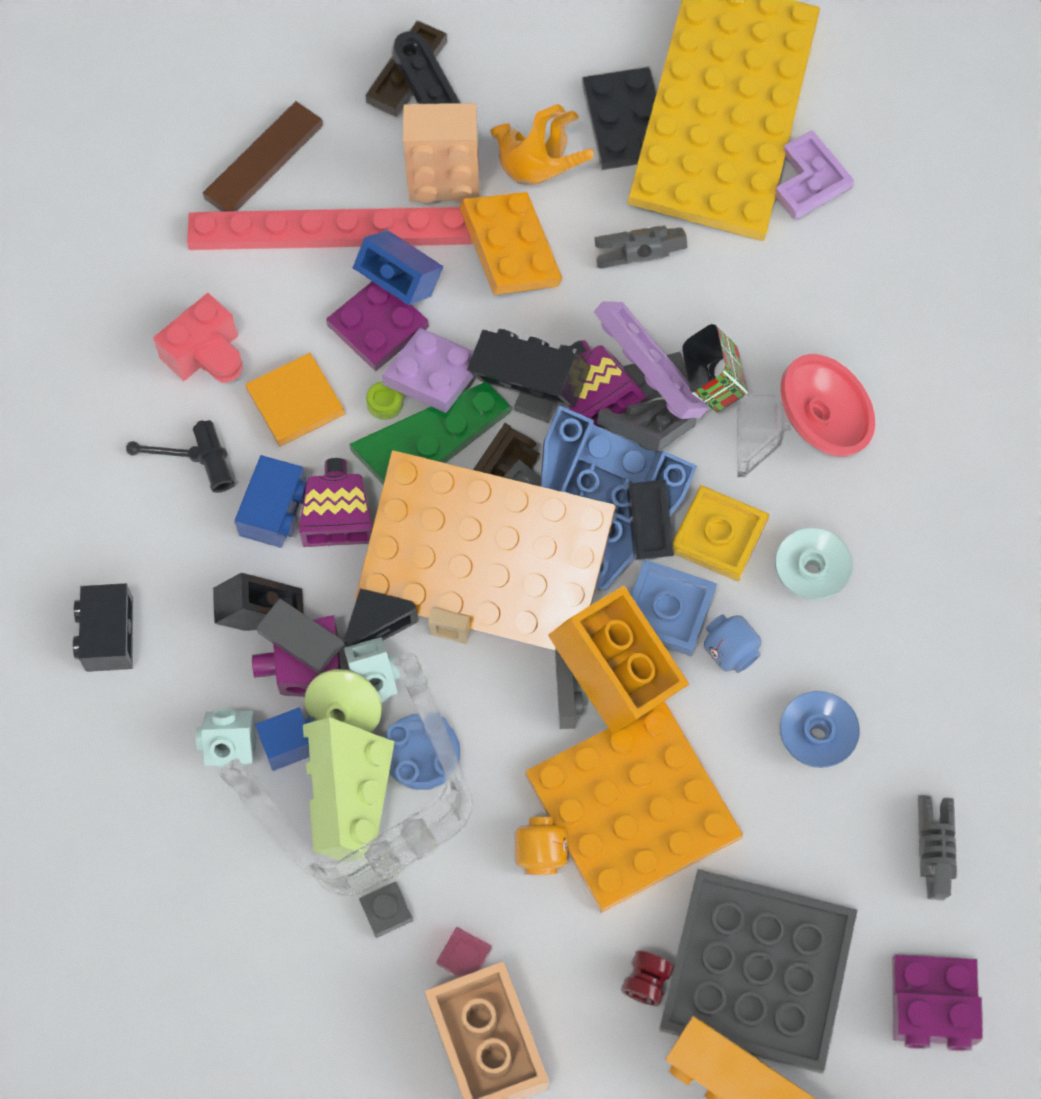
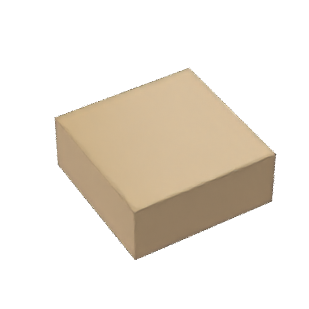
(449, 625)

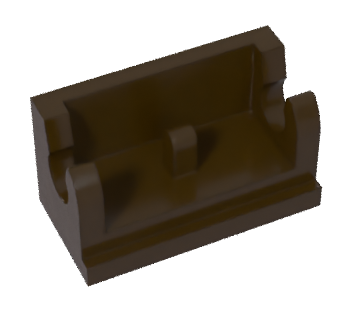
(506, 450)

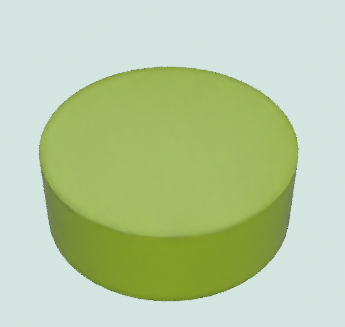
(383, 401)

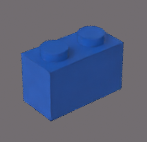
(397, 267)
(271, 502)

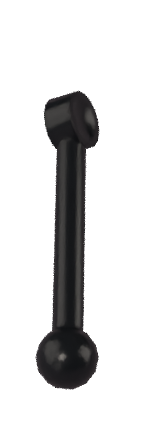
(134, 448)

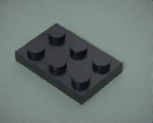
(619, 113)

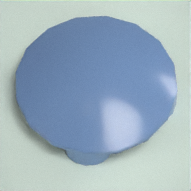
(414, 756)

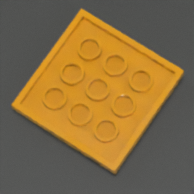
(633, 806)

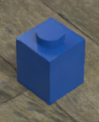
(284, 738)

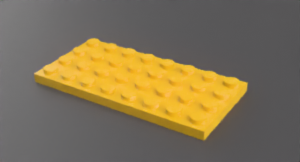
(725, 112)

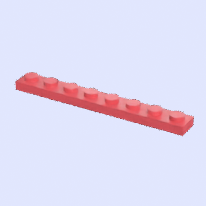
(324, 228)

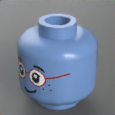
(732, 643)

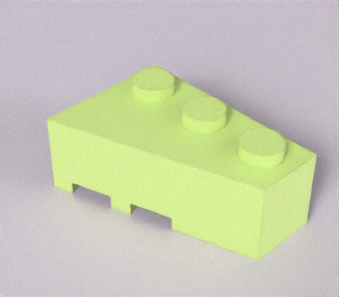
(347, 783)

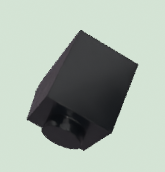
(247, 600)

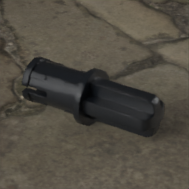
(212, 456)

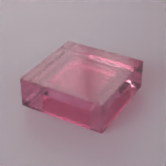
(463, 953)

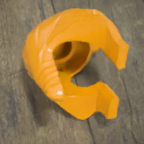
(532, 159)

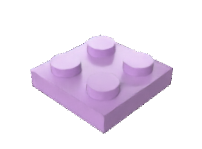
(430, 370)

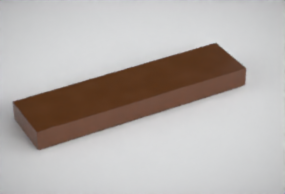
(263, 158)

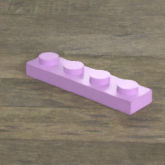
(650, 358)

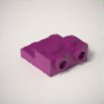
(936, 1002)

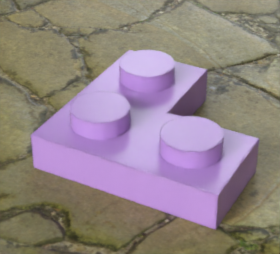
(819, 176)

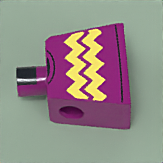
(606, 384)
(335, 508)

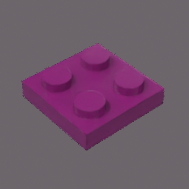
(376, 324)

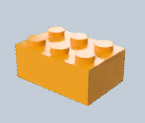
(618, 659)

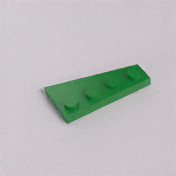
(433, 432)

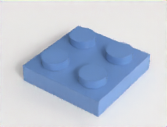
(673, 604)

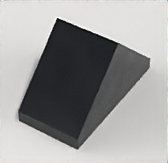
(379, 616)

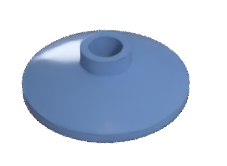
(823, 712)

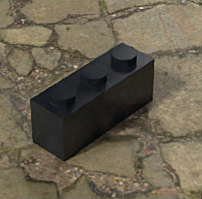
(529, 366)

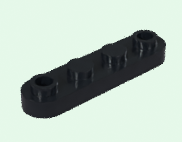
(422, 70)

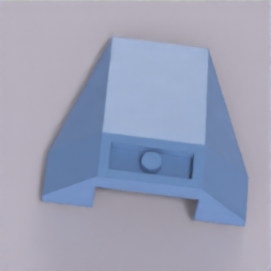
(598, 466)

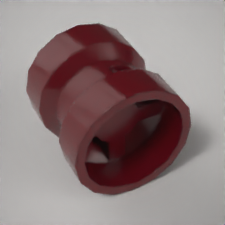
(647, 978)

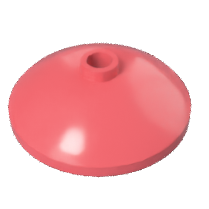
(827, 405)

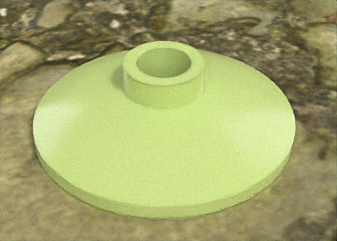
(346, 692)

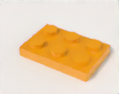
(510, 243)

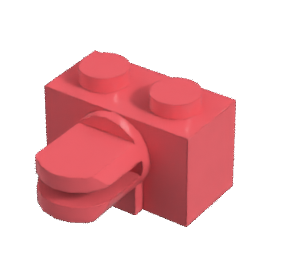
(201, 340)

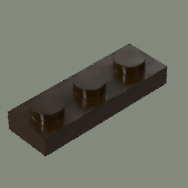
(390, 88)

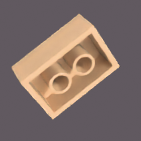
(441, 151)
(487, 1036)

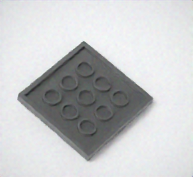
(761, 969)

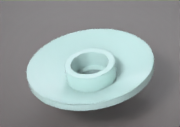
(814, 548)

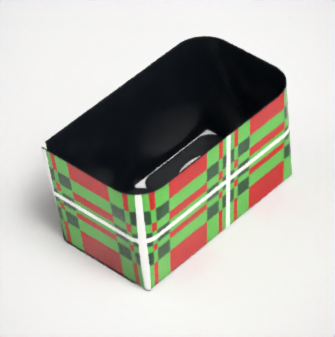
(709, 347)

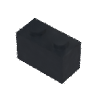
(104, 627)

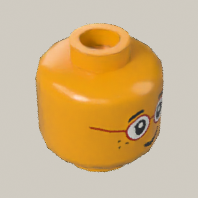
(541, 846)

